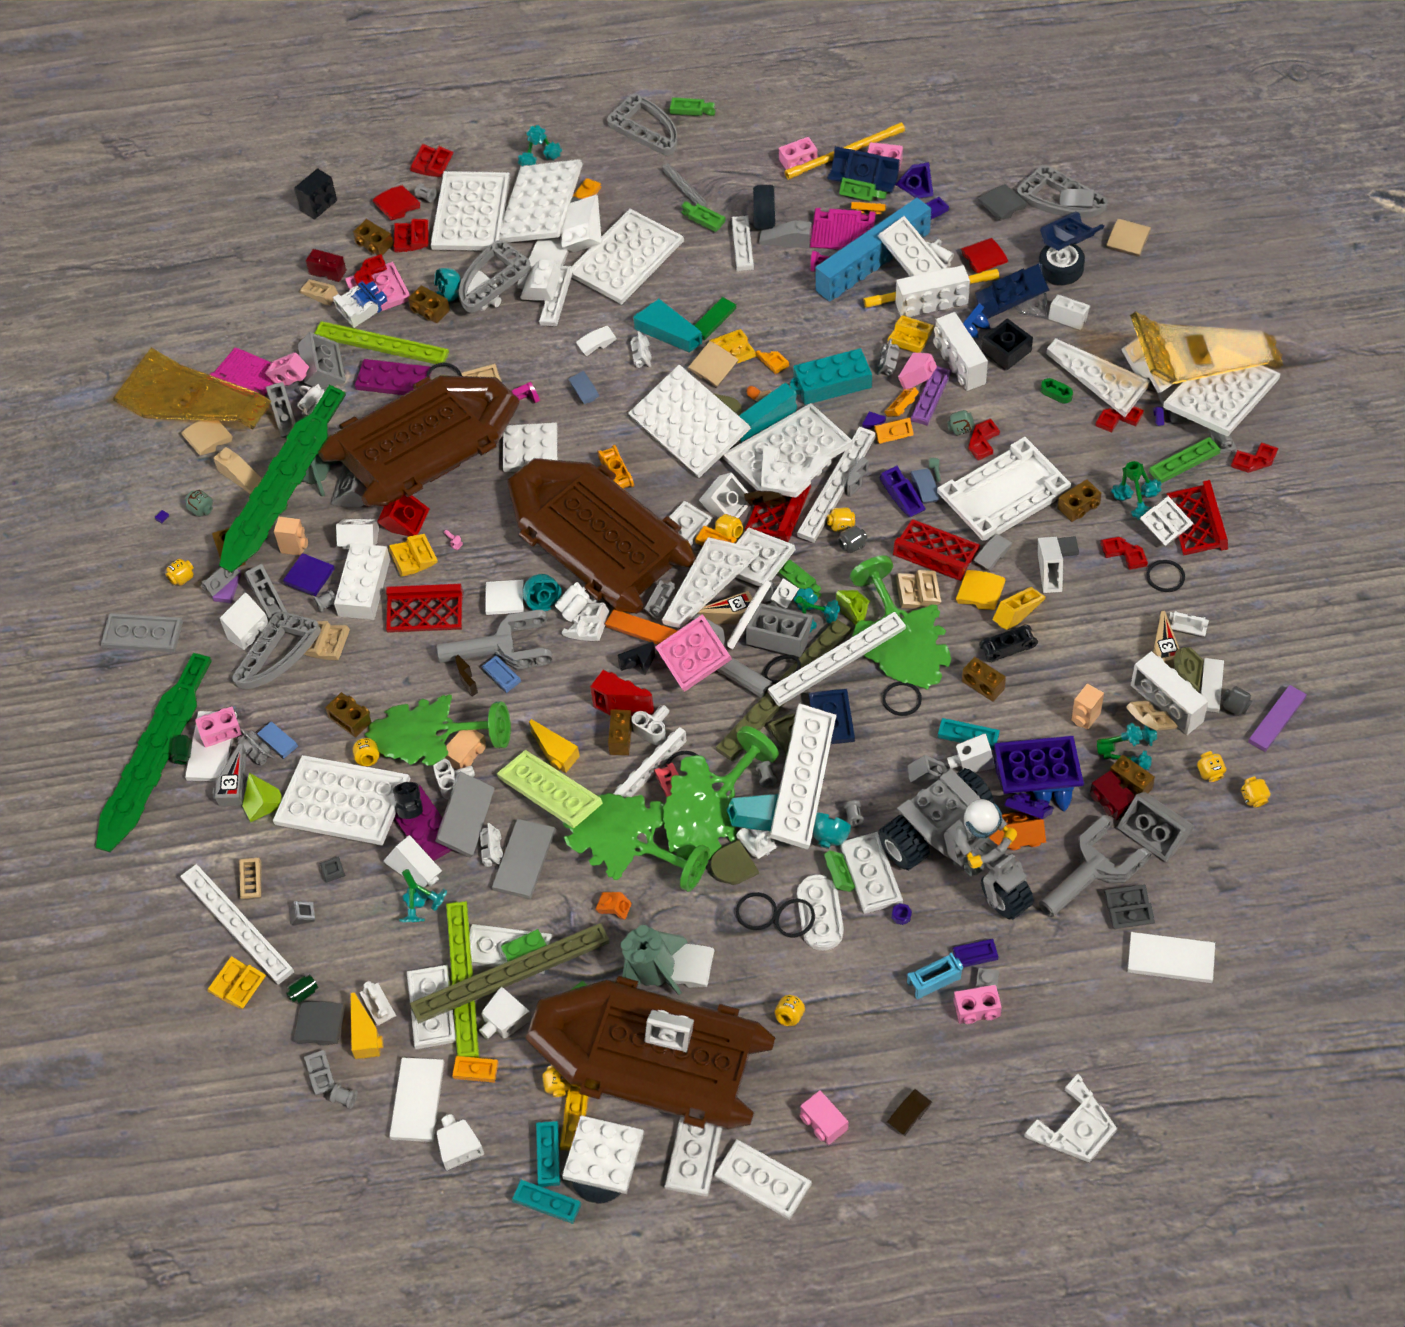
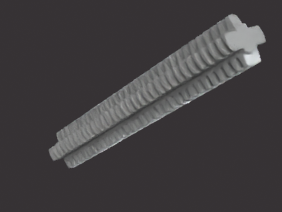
(683, 185)

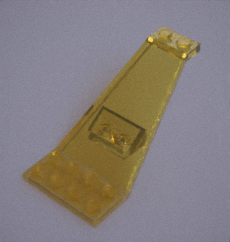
(1196, 352)
(162, 383)

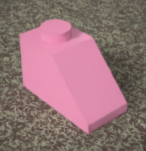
(917, 370)

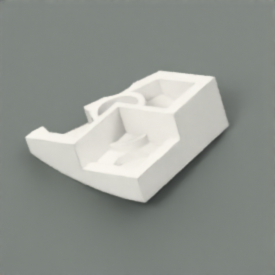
(589, 623)

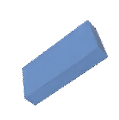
(501, 674)
(277, 740)

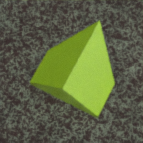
(852, 604)
(260, 798)

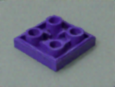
(308, 574)
(1024, 804)

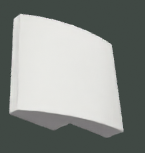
(1166, 521)
(504, 597)
(692, 965)

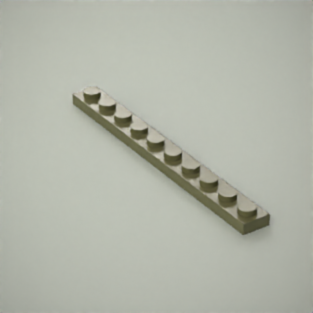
(767, 707)
(509, 973)

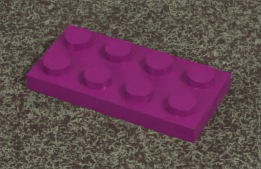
(389, 376)
(425, 828)

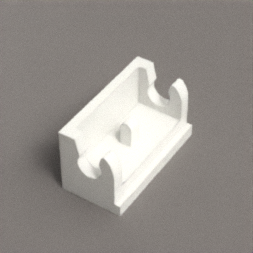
(1068, 312)

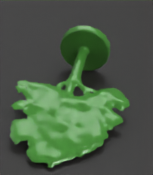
(913, 652)
(414, 732)
(698, 813)
(613, 835)

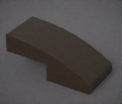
(768, 497)
(465, 676)
(909, 1111)

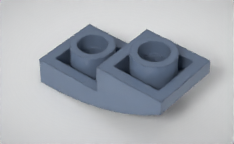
(584, 387)
(925, 485)

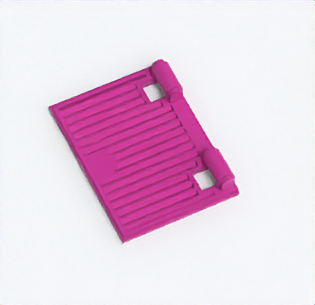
(839, 227)
(245, 370)

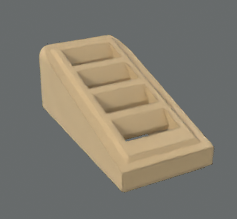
(320, 292)
(246, 863)

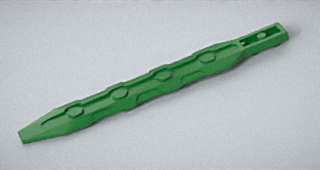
(283, 475)
(148, 761)

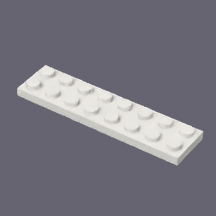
(803, 776)

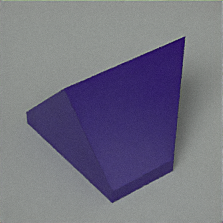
(917, 181)

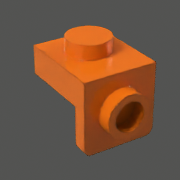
(614, 903)

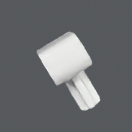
(651, 725)
(448, 777)

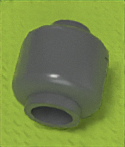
(852, 539)
(1236, 701)

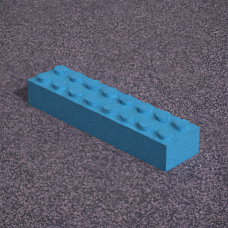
(866, 252)

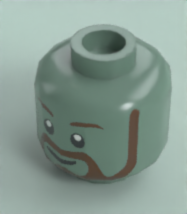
(961, 422)
(199, 503)

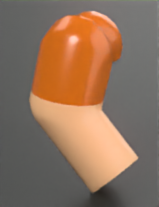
(756, 394)

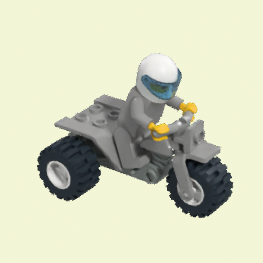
(957, 820)

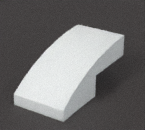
(595, 339)

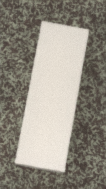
(1212, 683)

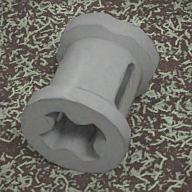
(425, 193)
(325, 601)
(765, 773)
(853, 813)
(343, 1096)

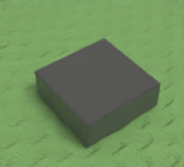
(1068, 546)
(332, 869)

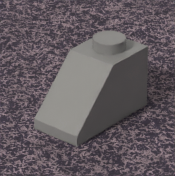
(926, 771)

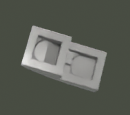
(1077, 197)
(855, 477)
(992, 552)
(320, 1072)

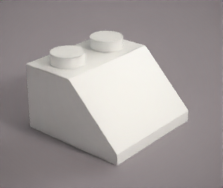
(541, 281)
(725, 497)
(357, 532)
(243, 621)
(669, 1030)

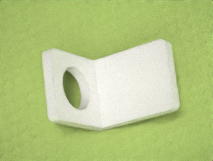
(784, 593)

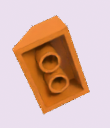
(1029, 830)

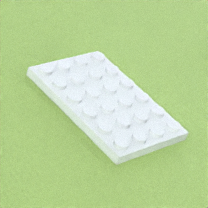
(540, 201)
(470, 210)
(626, 256)
(1222, 398)
(689, 421)
(797, 436)
(340, 800)

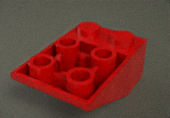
(614, 693)

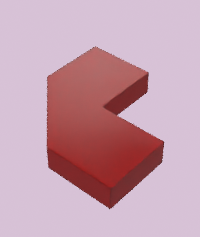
(370, 266)
(1110, 417)
(978, 443)
(1248, 463)
(1118, 546)

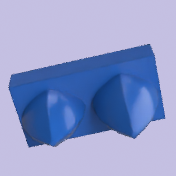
(978, 319)
(1062, 796)

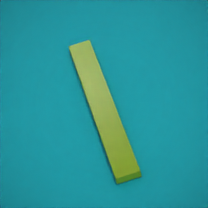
(382, 343)
(461, 970)

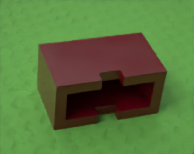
(326, 264)
(1111, 795)

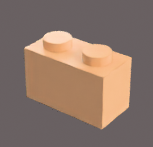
(290, 536)
(1087, 706)
(465, 748)

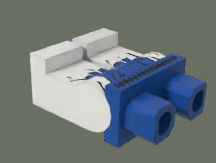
(360, 303)

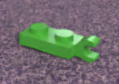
(691, 107)
(860, 189)
(703, 216)
(798, 577)

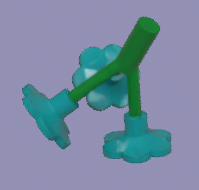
(806, 598)
(417, 896)

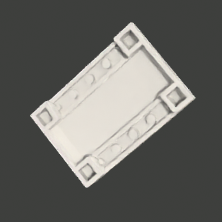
(1005, 490)

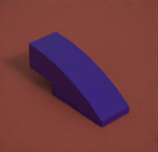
(902, 491)

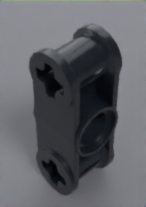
(1017, 637)

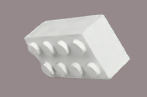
(932, 291)
(960, 351)
(362, 581)
(1169, 692)

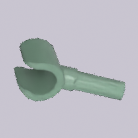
(934, 463)

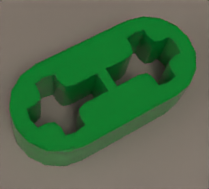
(1057, 390)

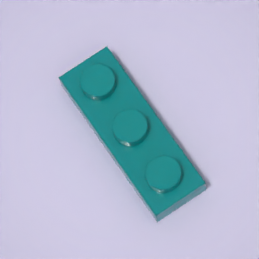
(962, 731)
(548, 1154)
(547, 1201)

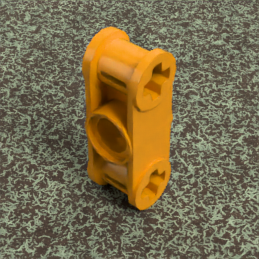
(612, 460)

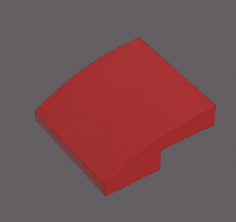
(431, 161)
(396, 202)
(411, 235)
(984, 255)

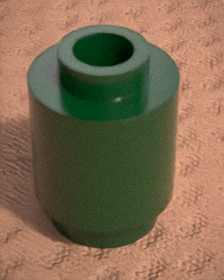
(181, 749)
(301, 989)

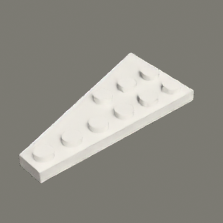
(1108, 381)
(711, 571)

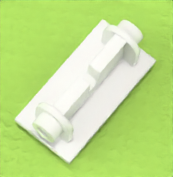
(643, 355)
(1188, 624)
(491, 838)
(377, 1003)

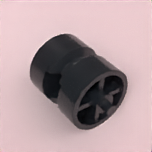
(408, 800)

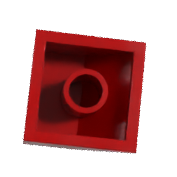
(404, 516)

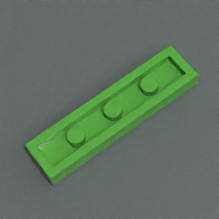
(1184, 460)

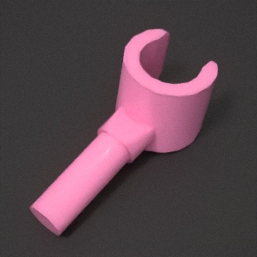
(456, 540)

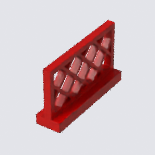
(1214, 519)
(785, 522)
(931, 557)
(419, 593)

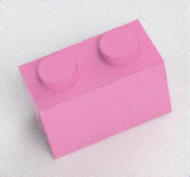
(824, 1118)

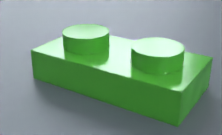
(839, 871)
(523, 945)

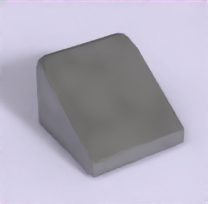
(301, 913)

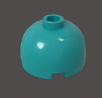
(448, 283)
(541, 592)
(830, 831)

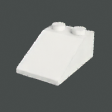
(581, 225)

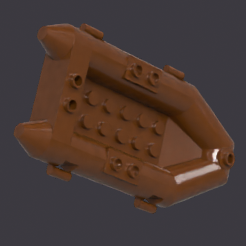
(422, 435)
(596, 529)
(600, 1046)

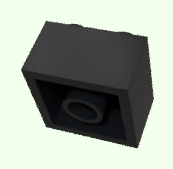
(315, 193)
(1007, 344)

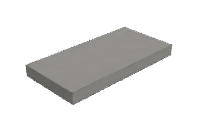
(142, 632)
(465, 814)
(523, 859)

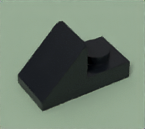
(638, 656)

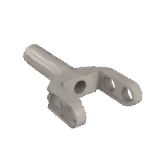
(501, 643)
(739, 672)
(1092, 866)

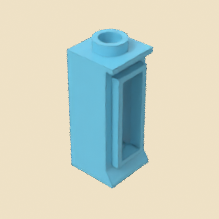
(935, 983)

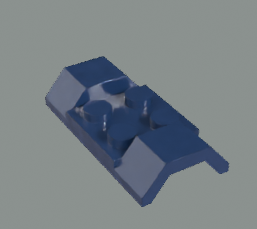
(865, 168)
(1067, 231)
(1012, 290)

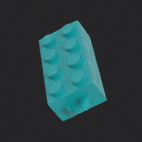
(832, 376)

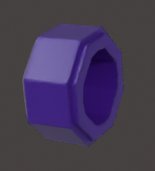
(901, 914)

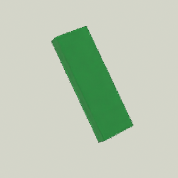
(715, 317)

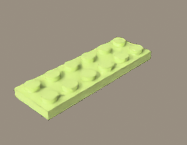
(549, 788)

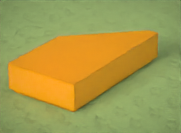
(773, 360)

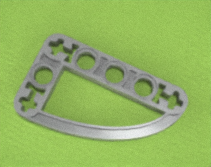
(619, 120)
(1046, 176)
(514, 265)
(281, 622)

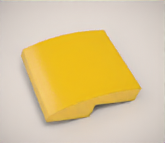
(911, 334)
(736, 344)
(412, 555)
(980, 589)
(236, 983)

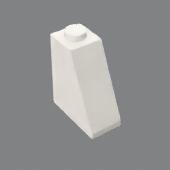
(1050, 564)
(412, 857)

